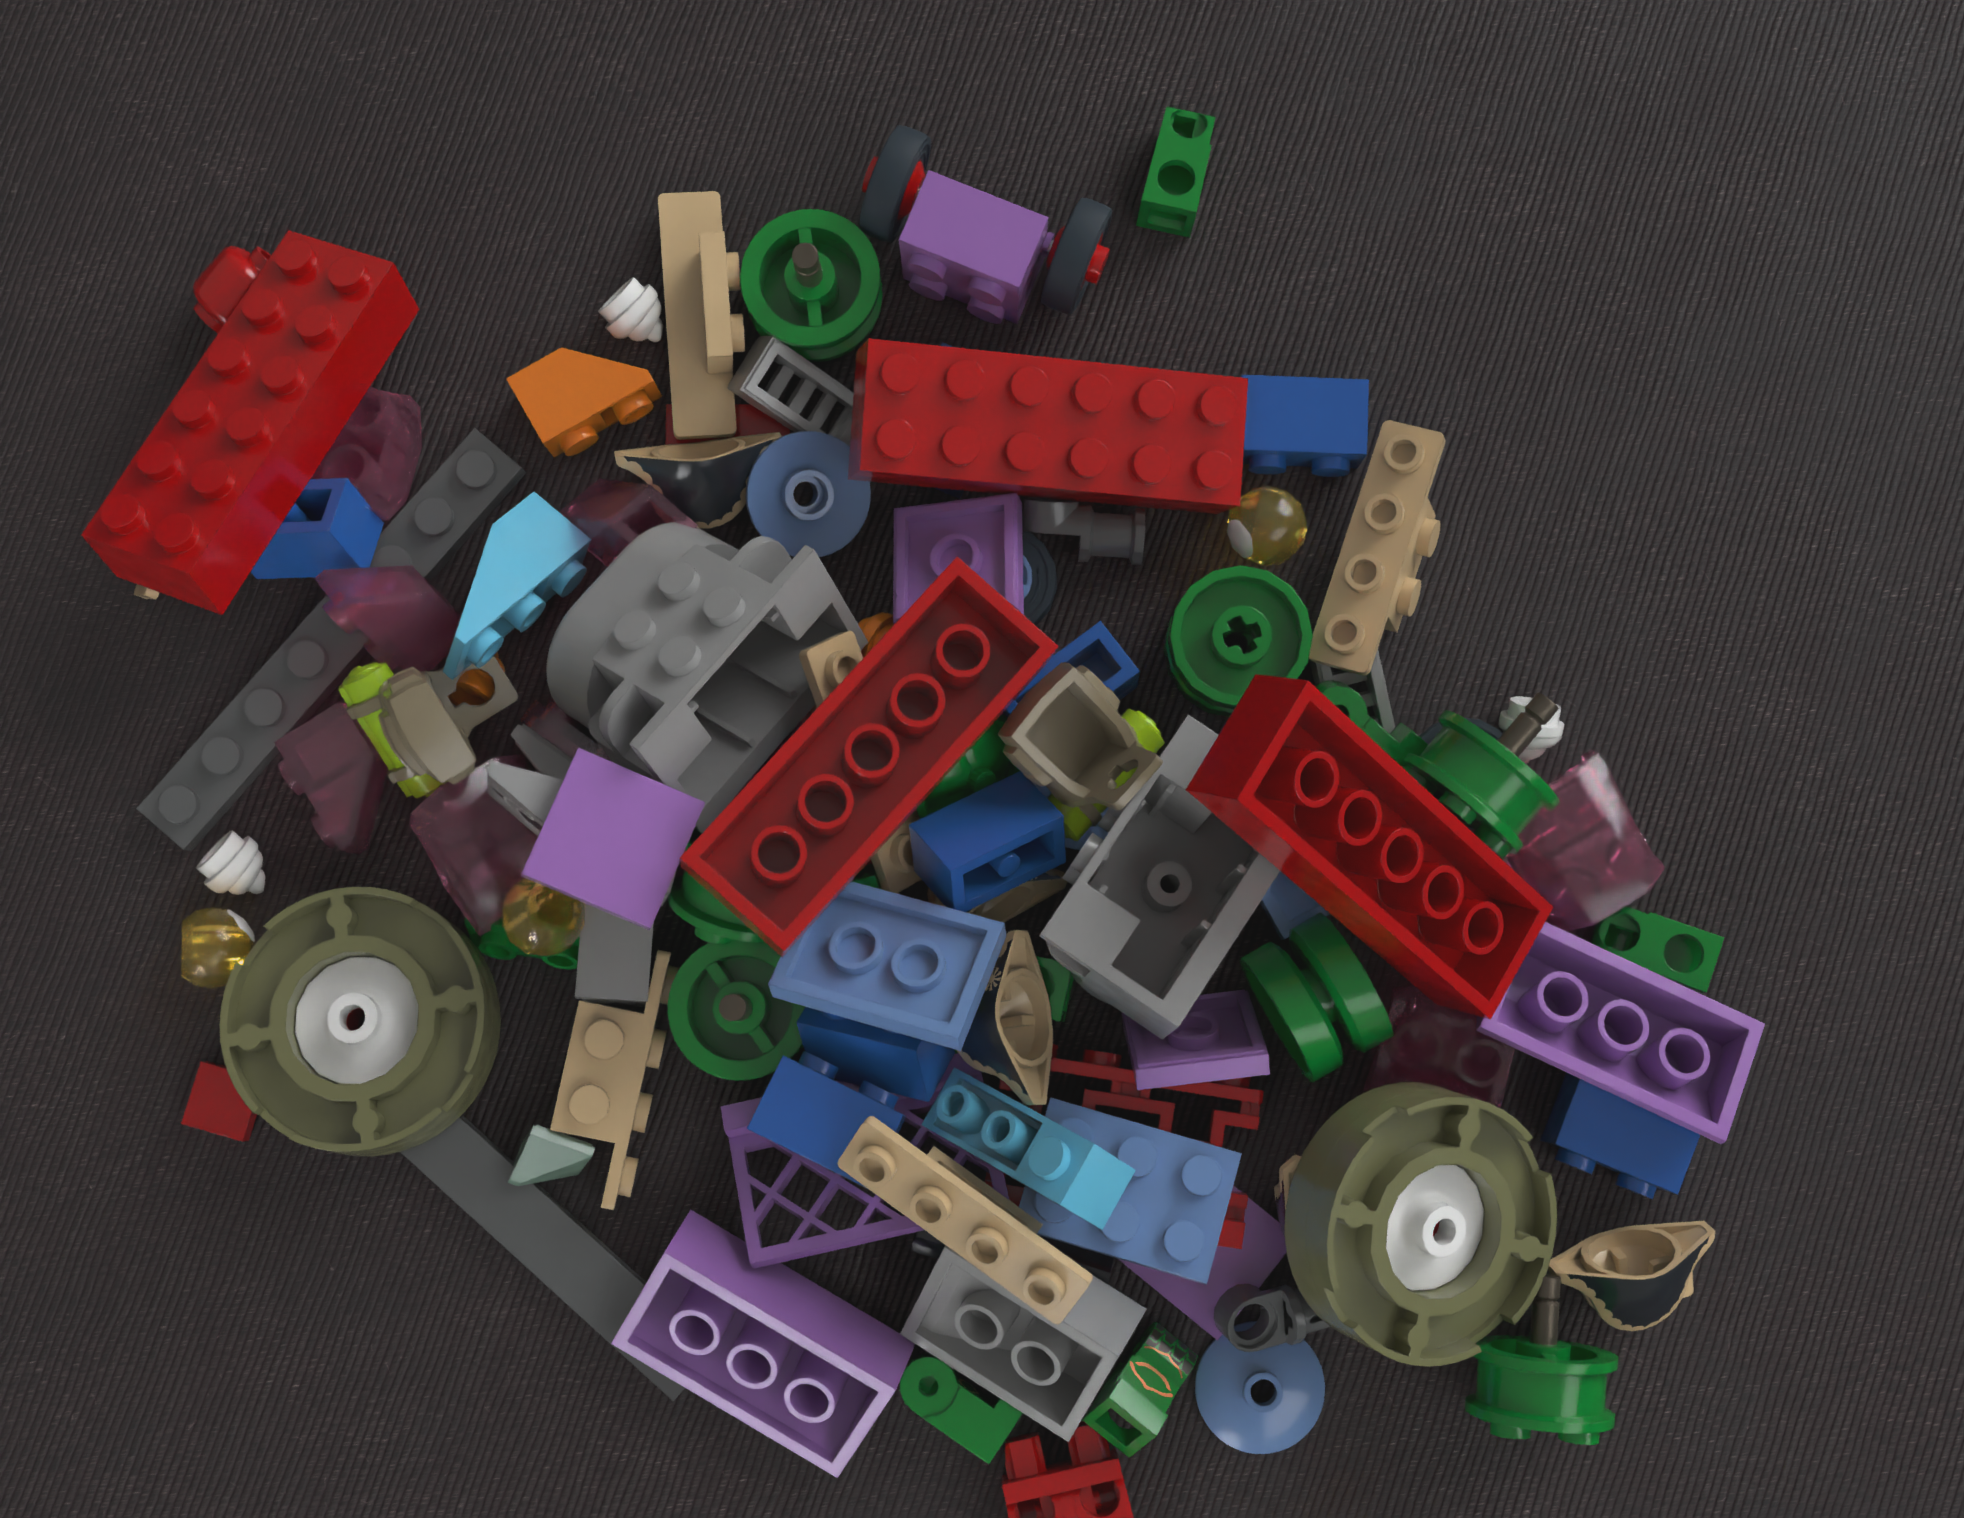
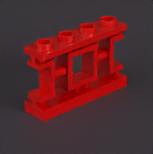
(1126, 1096)

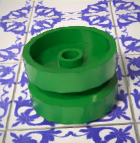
(1242, 604)
(1323, 993)

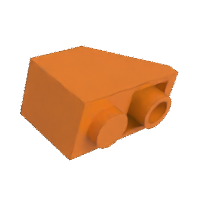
(579, 395)

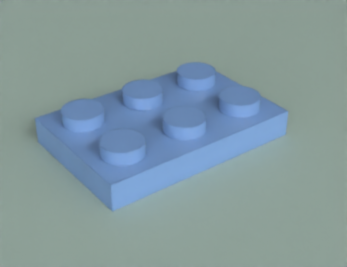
(893, 964)
(1170, 1206)

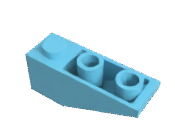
(523, 564)
(1029, 1147)

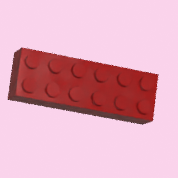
(252, 422)
(1047, 427)
(868, 756)
(1370, 844)

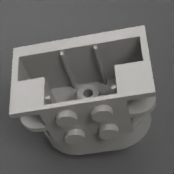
(694, 656)
(1158, 895)

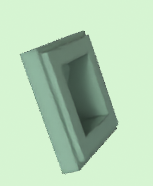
(549, 1156)

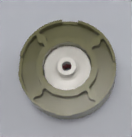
(298, 1012)
(1420, 1222)

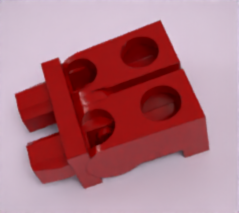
(1074, 1488)

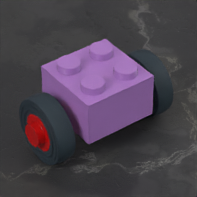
(974, 242)

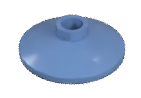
(836, 505)
(1225, 1398)

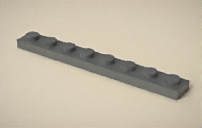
(320, 651)

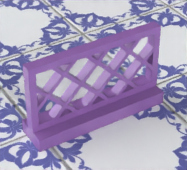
(741, 1140)

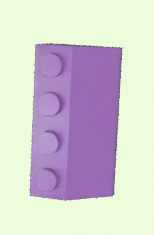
(1628, 1032)
(764, 1345)

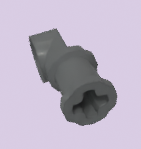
(1098, 532)
(1282, 1317)

